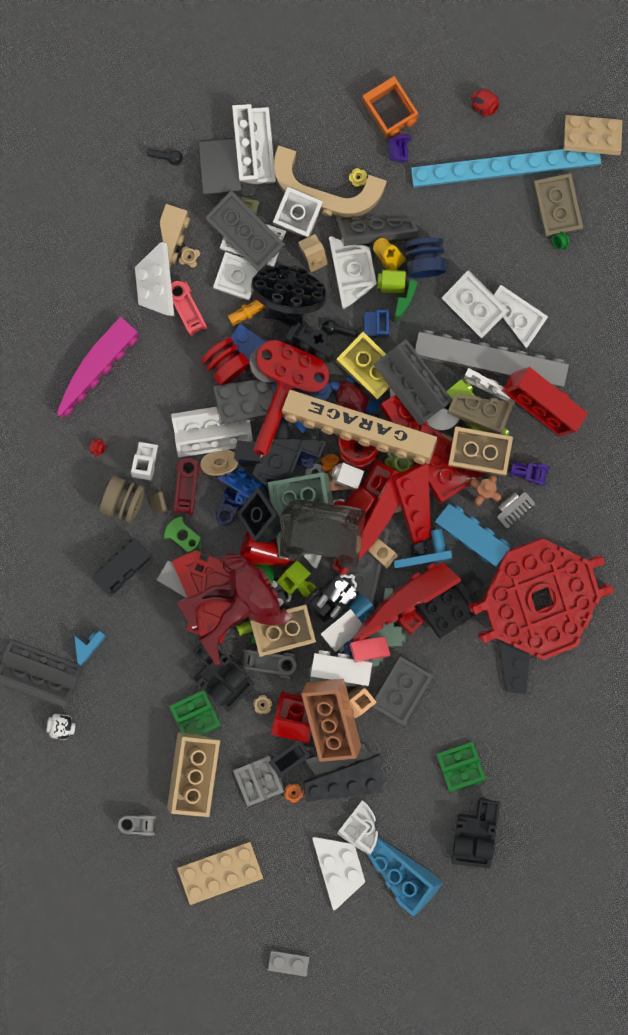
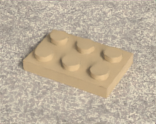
(592, 135)

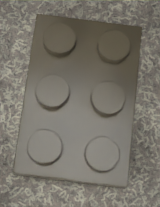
(558, 205)

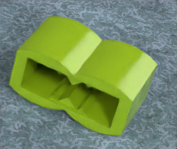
(391, 281)

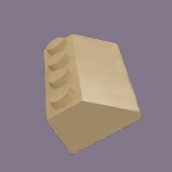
(193, 775)

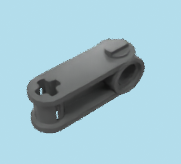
(269, 663)

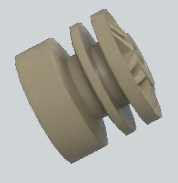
(121, 499)

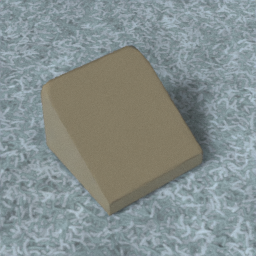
(158, 503)

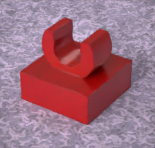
(410, 621)

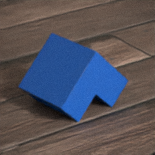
(376, 324)

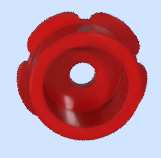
(97, 447)

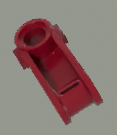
(186, 486)

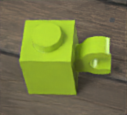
(295, 578)

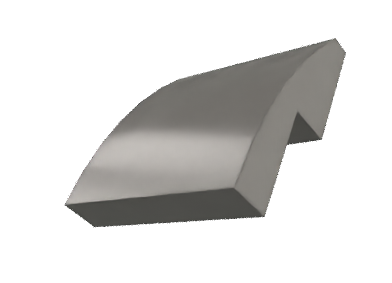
(258, 781)

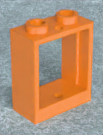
(380, 91)

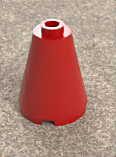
(262, 553)

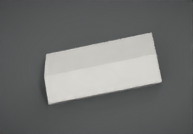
(253, 144)
(202, 433)

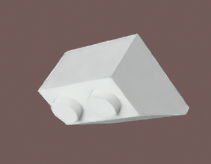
(297, 213)
(342, 631)

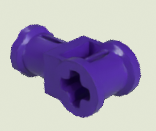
(530, 472)

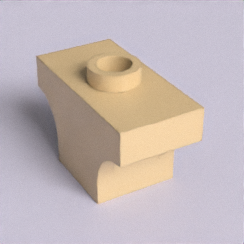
(313, 253)

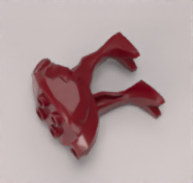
(249, 598)

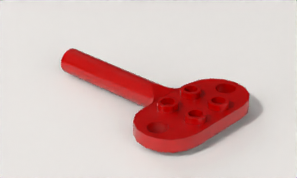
(291, 371)

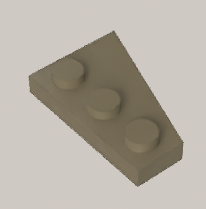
(484, 413)

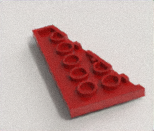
(443, 479)

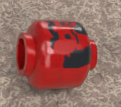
(485, 102)

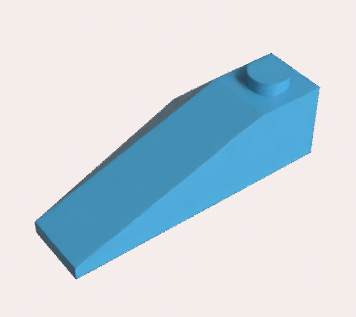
(407, 879)

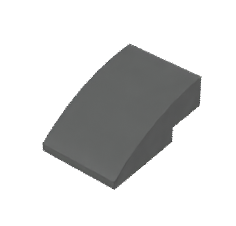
(219, 168)

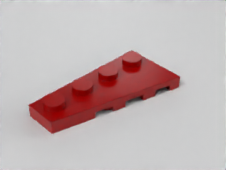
(413, 496)

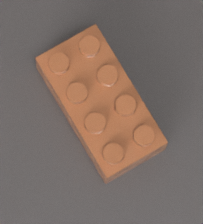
(331, 720)

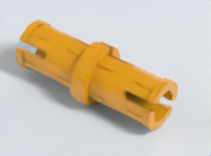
(245, 312)

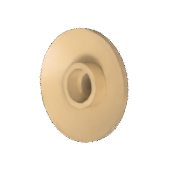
(218, 463)

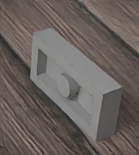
(288, 963)

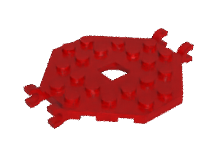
(553, 627)

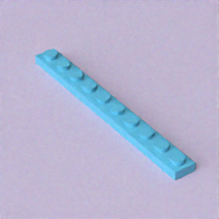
(502, 167)

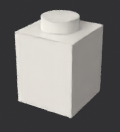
(347, 476)

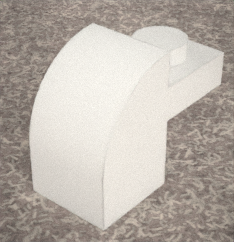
(144, 461)

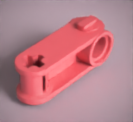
(187, 309)

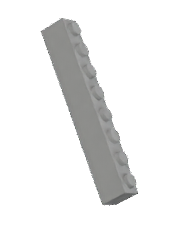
(487, 359)

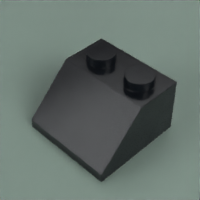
(260, 517)

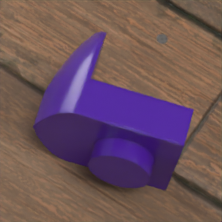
(398, 147)

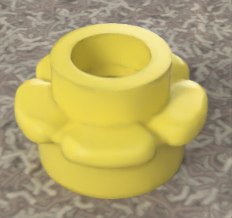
(358, 182)

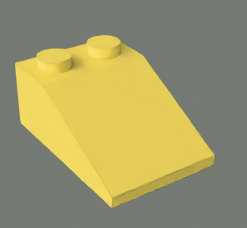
(359, 361)

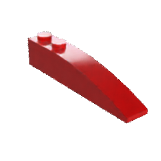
(381, 487)
(418, 590)

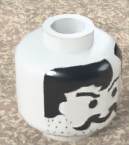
(60, 726)

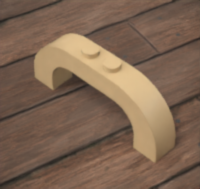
(331, 204)

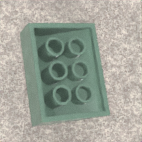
(309, 487)

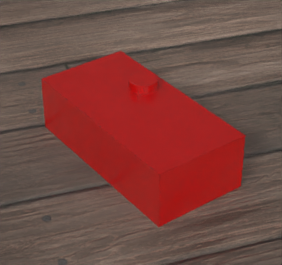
(544, 401)

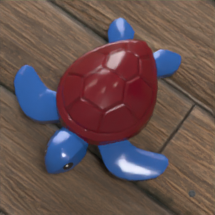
(353, 397)

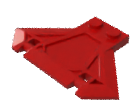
(195, 582)

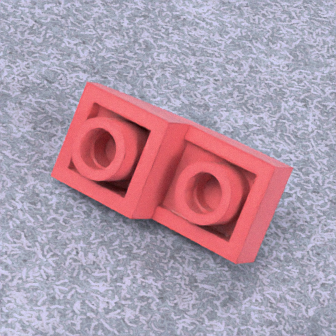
(369, 649)

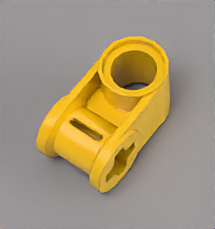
(388, 254)

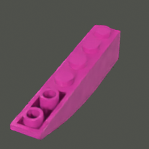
(98, 362)

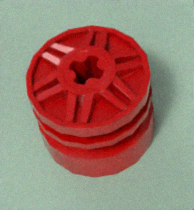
(222, 358)
(358, 459)

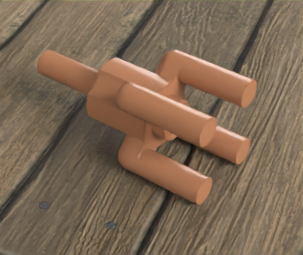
(485, 490)

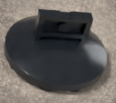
(287, 295)

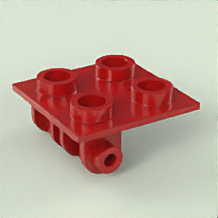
(359, 498)

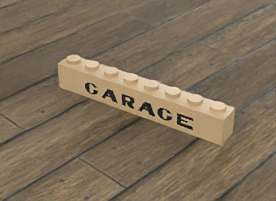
(359, 427)

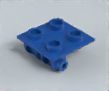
(242, 483)

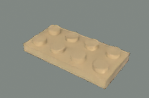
(220, 873)

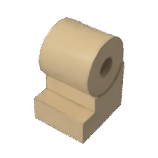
(382, 553)

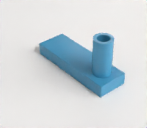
(439, 555)

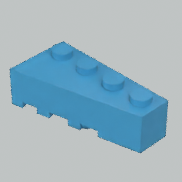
(472, 535)

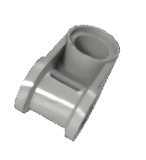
(139, 824)

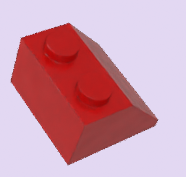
(291, 718)

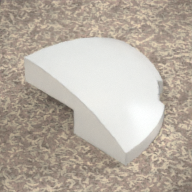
(360, 828)

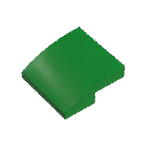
(404, 303)
(195, 714)
(461, 767)

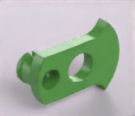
(175, 527)

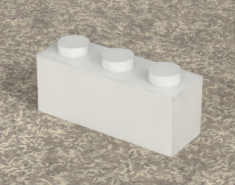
(340, 667)

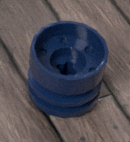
(425, 254)

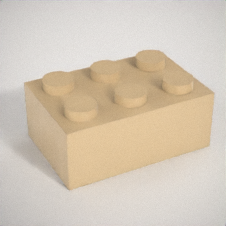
(480, 451)

